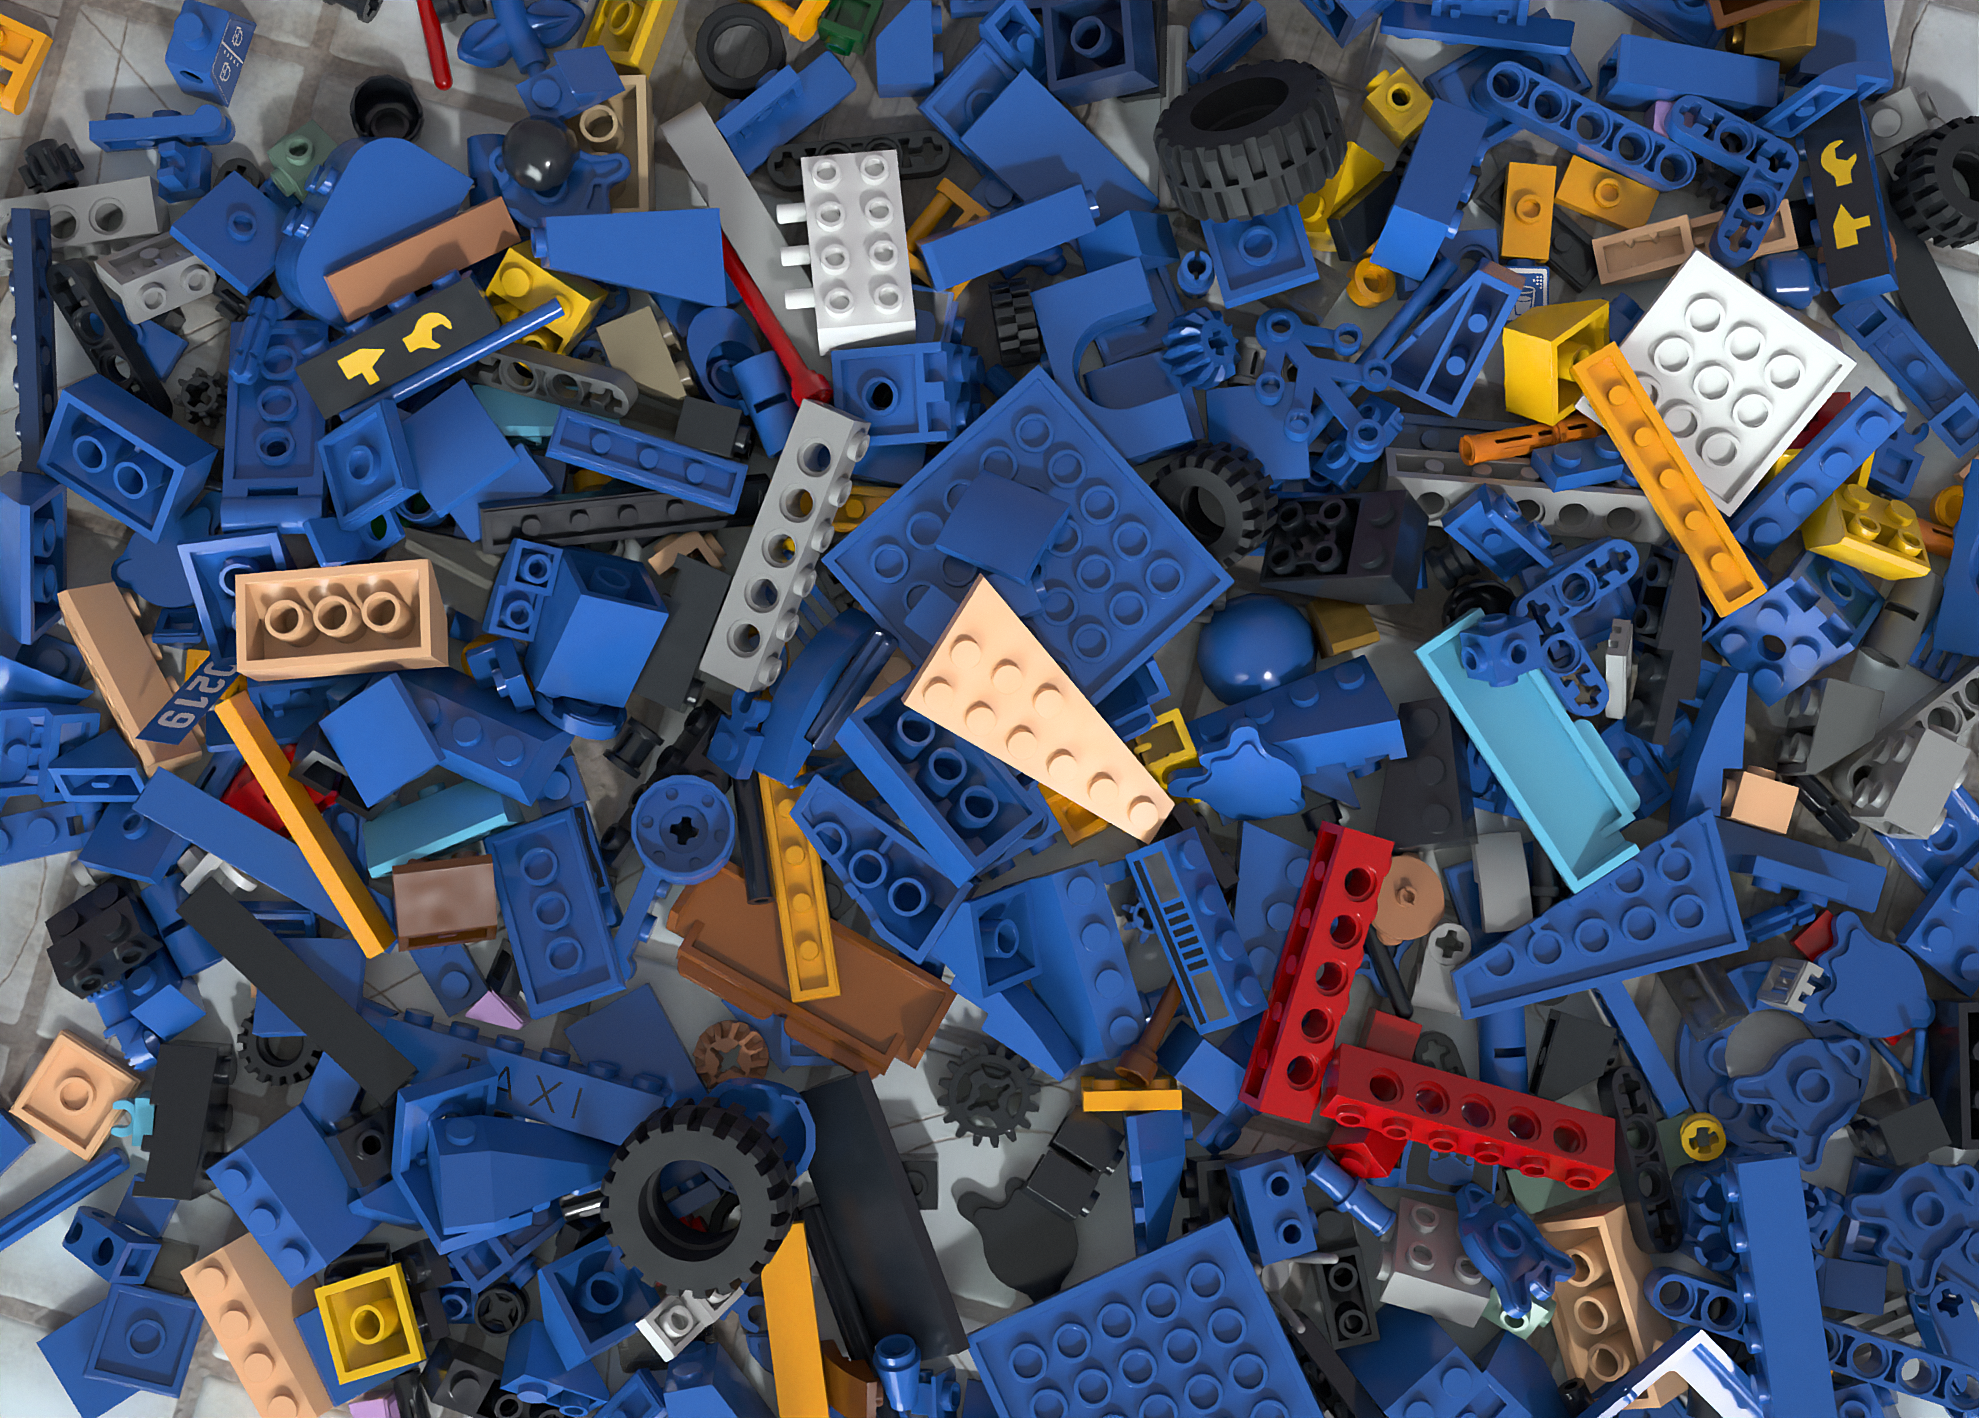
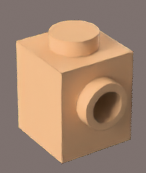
(1758, 800)

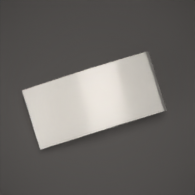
(680, 1319)

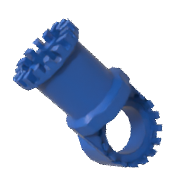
(135, 1037)

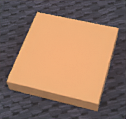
(75, 1094)

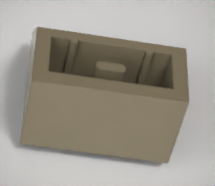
(646, 352)

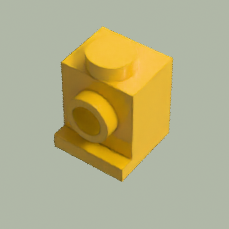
(1396, 121)

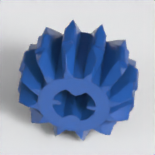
(1201, 348)

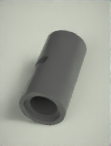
(1903, 620)

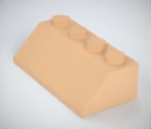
(340, 620)
(126, 670)
(1602, 1310)
(254, 1323)

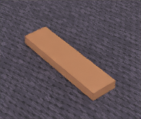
(422, 258)

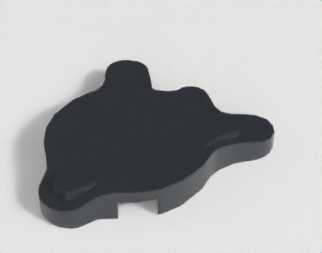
(1022, 1240)

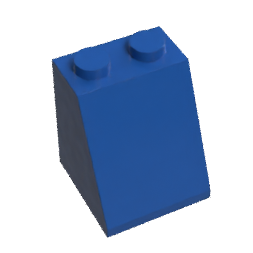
(595, 628)
(1414, 1367)
(710, 1385)

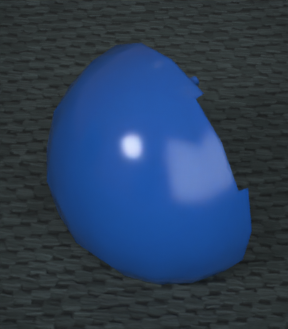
(1255, 647)
(781, 1108)

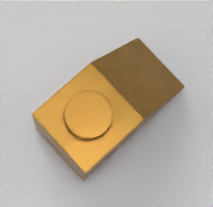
(1777, 36)
(1340, 626)

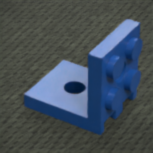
(931, 387)
(1816, 611)
(454, 1095)

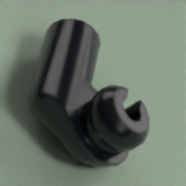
(356, 1259)

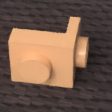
(689, 544)

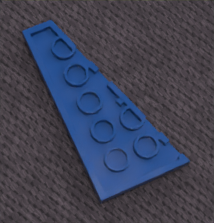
(1639, 919)

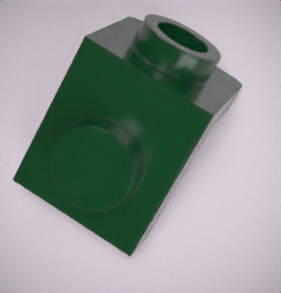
(849, 25)

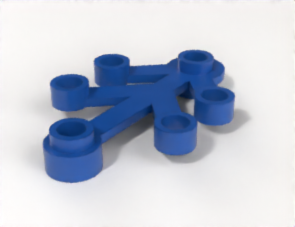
(1319, 376)

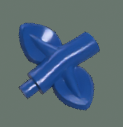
(520, 34)

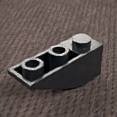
(470, 1384)

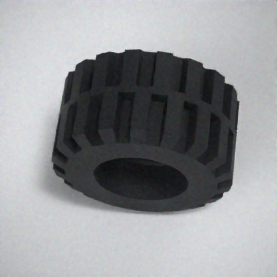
(1929, 189)
(1238, 488)

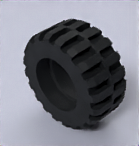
(1251, 140)
(663, 1244)

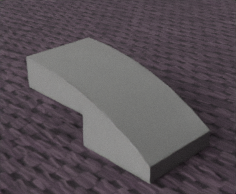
(1502, 881)

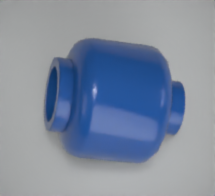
(1786, 278)

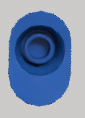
(715, 344)

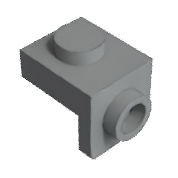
(1900, 118)

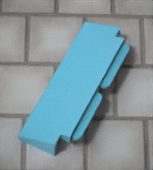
(1546, 763)

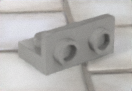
(155, 277)

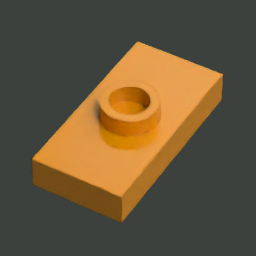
(1605, 195)
(1527, 212)

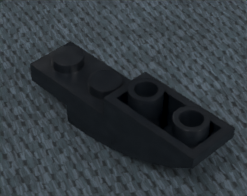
(1671, 628)
(1344, 1285)

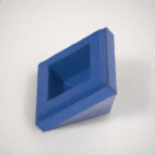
(178, 628)

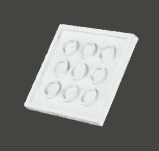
(1728, 375)

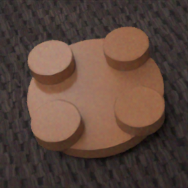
(1408, 901)

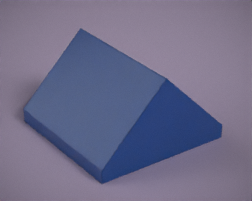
(993, 941)

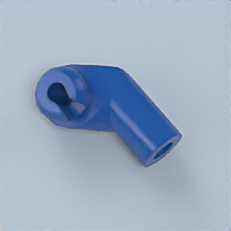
(1051, 261)

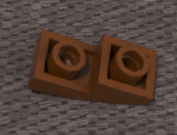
(850, 1384)

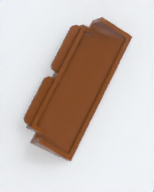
(740, 956)

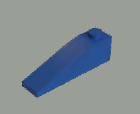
(881, 867)
(502, 1166)
(1154, 1170)

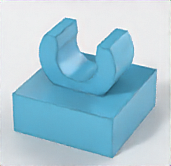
(142, 1117)

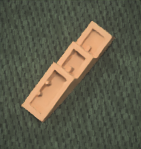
(1663, 247)

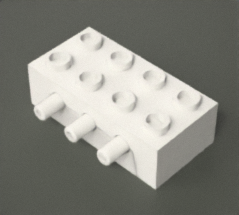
(853, 251)

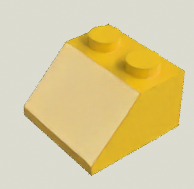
(1543, 348)

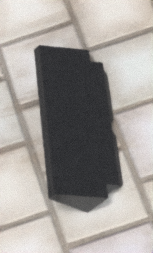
(878, 1220)

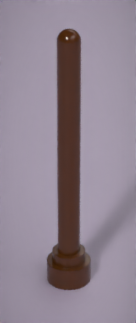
(1138, 1062)

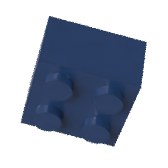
(1099, 48)

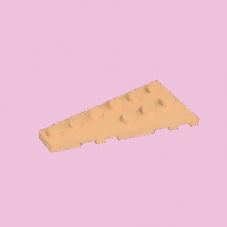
(1015, 702)

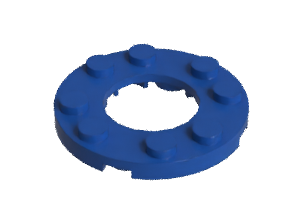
(1704, 1072)

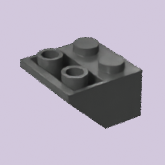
(1825, 725)

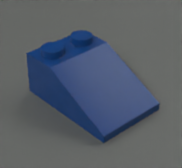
(211, 572)

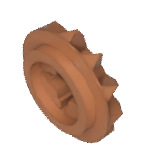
(725, 1036)

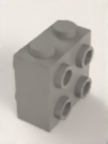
(1910, 782)
(1428, 1266)

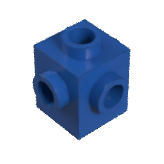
(1501, 649)

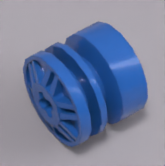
(666, 808)

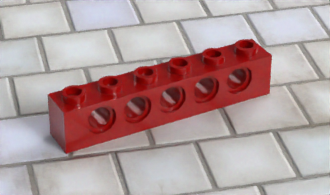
(1295, 985)
(1492, 1110)

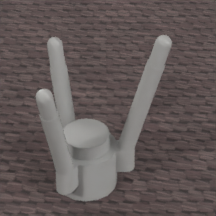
(1276, 1275)

